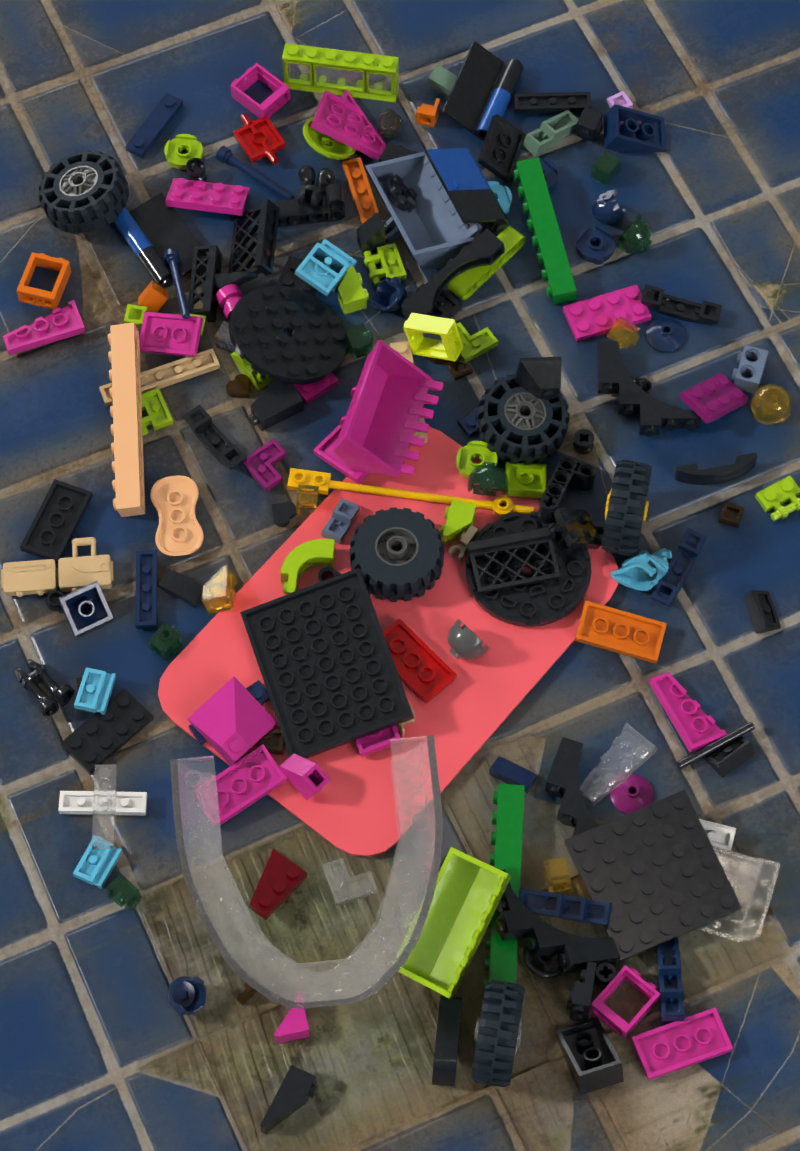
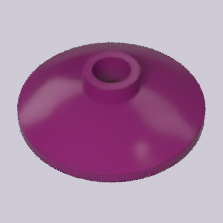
(627, 802)

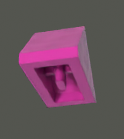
(292, 1027)

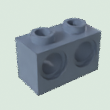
(753, 370)

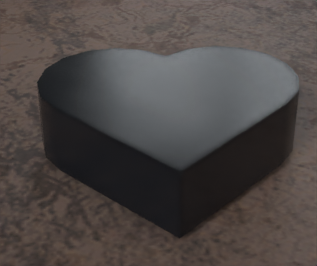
(283, 513)

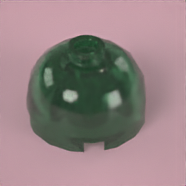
(635, 236)
(488, 480)

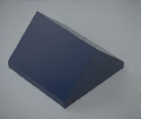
(85, 608)

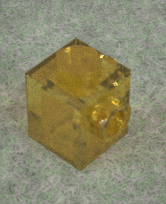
(624, 333)

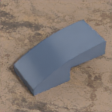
(341, 520)

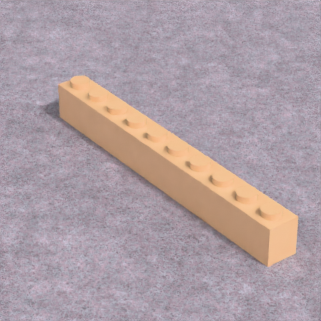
(126, 420)

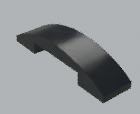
(680, 308)
(213, 438)
(691, 475)

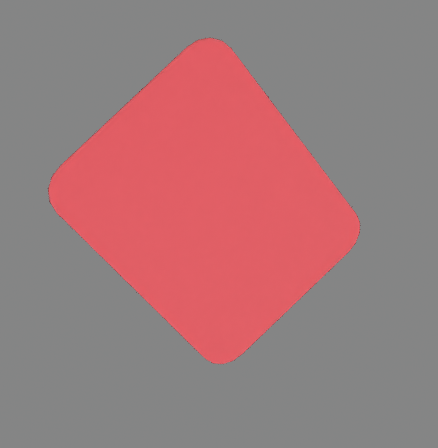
(358, 802)

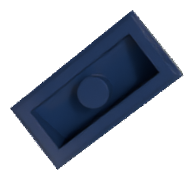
(512, 773)

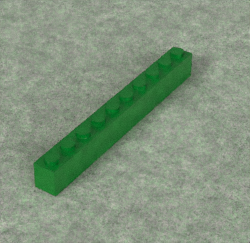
(507, 856)

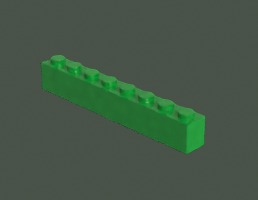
(545, 231)

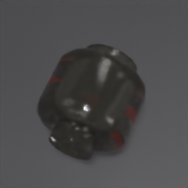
(388, 124)

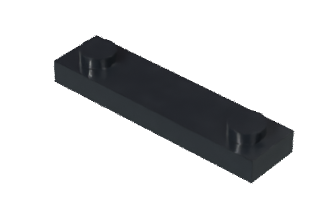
(551, 102)

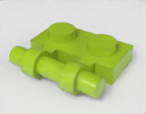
(390, 261)
(156, 410)
(778, 494)

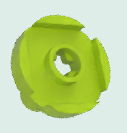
(176, 145)
(469, 452)

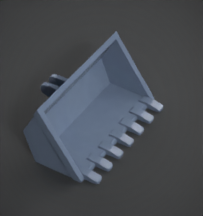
(434, 227)

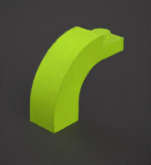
(306, 556)

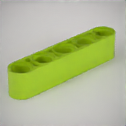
(469, 281)

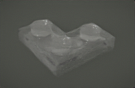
(347, 888)

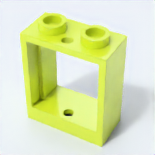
(446, 349)

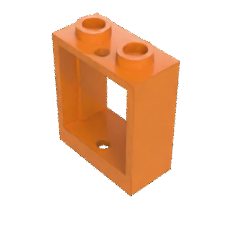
(38, 296)

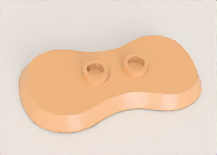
(178, 527)

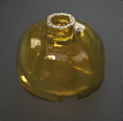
(771, 404)

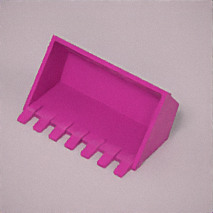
(386, 414)

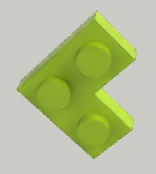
(476, 344)

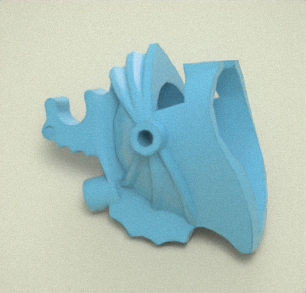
(643, 570)

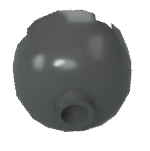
(465, 642)

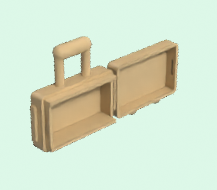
(72, 572)

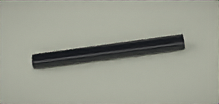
(715, 745)

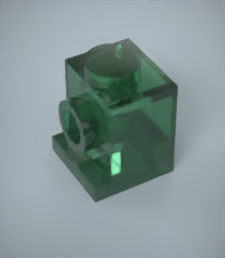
(124, 893)

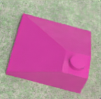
(232, 721)

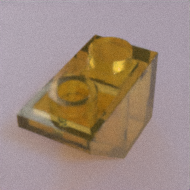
(219, 591)

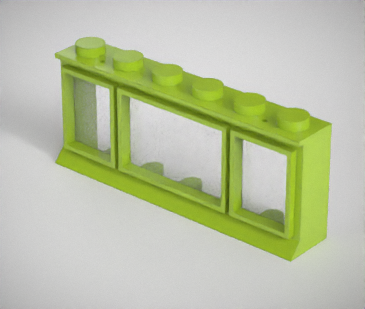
(341, 70)

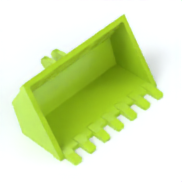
(456, 922)

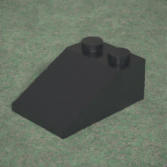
(590, 1056)

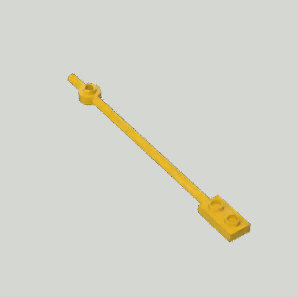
(324, 481)

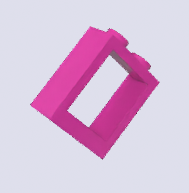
(272, 103)
(613, 1020)

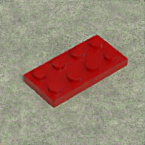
(416, 663)

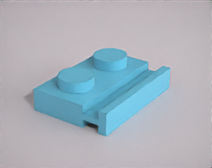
(95, 691)
(97, 865)

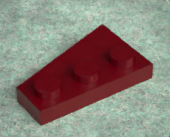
(276, 884)

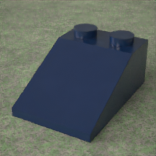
(630, 136)

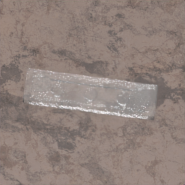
(104, 807)

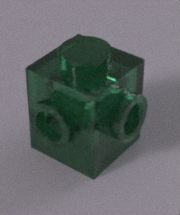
(166, 641)

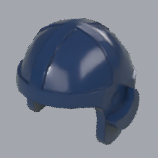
(606, 207)
(389, 295)
(186, 995)

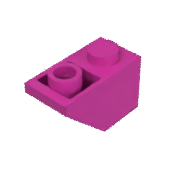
(304, 775)

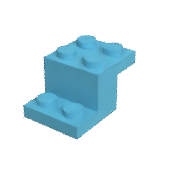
(325, 267)

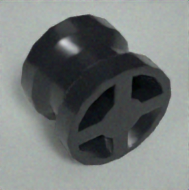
(583, 447)

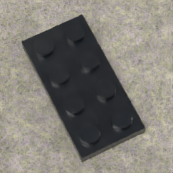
(56, 521)
(106, 734)

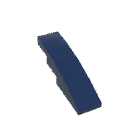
(566, 907)
(670, 981)

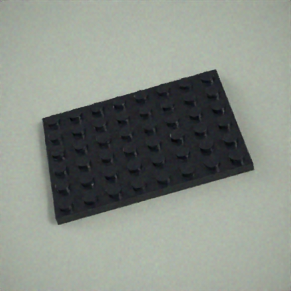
(326, 665)

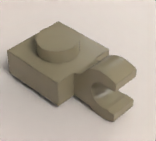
(465, 537)

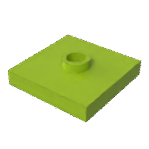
(526, 480)

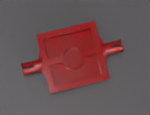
(259, 139)

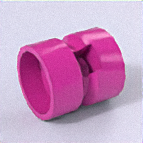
(228, 297)

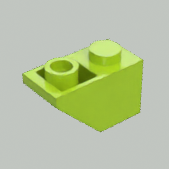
(351, 293)
(257, 379)
(459, 518)

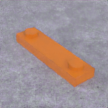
(360, 188)

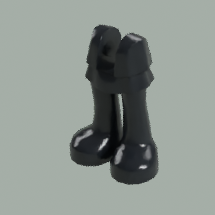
(308, 190)
(48, 705)

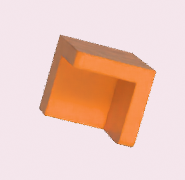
(428, 114)
(153, 297)

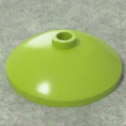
(325, 144)

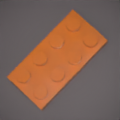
(620, 632)

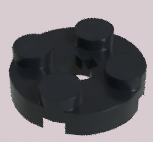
(400, 194)

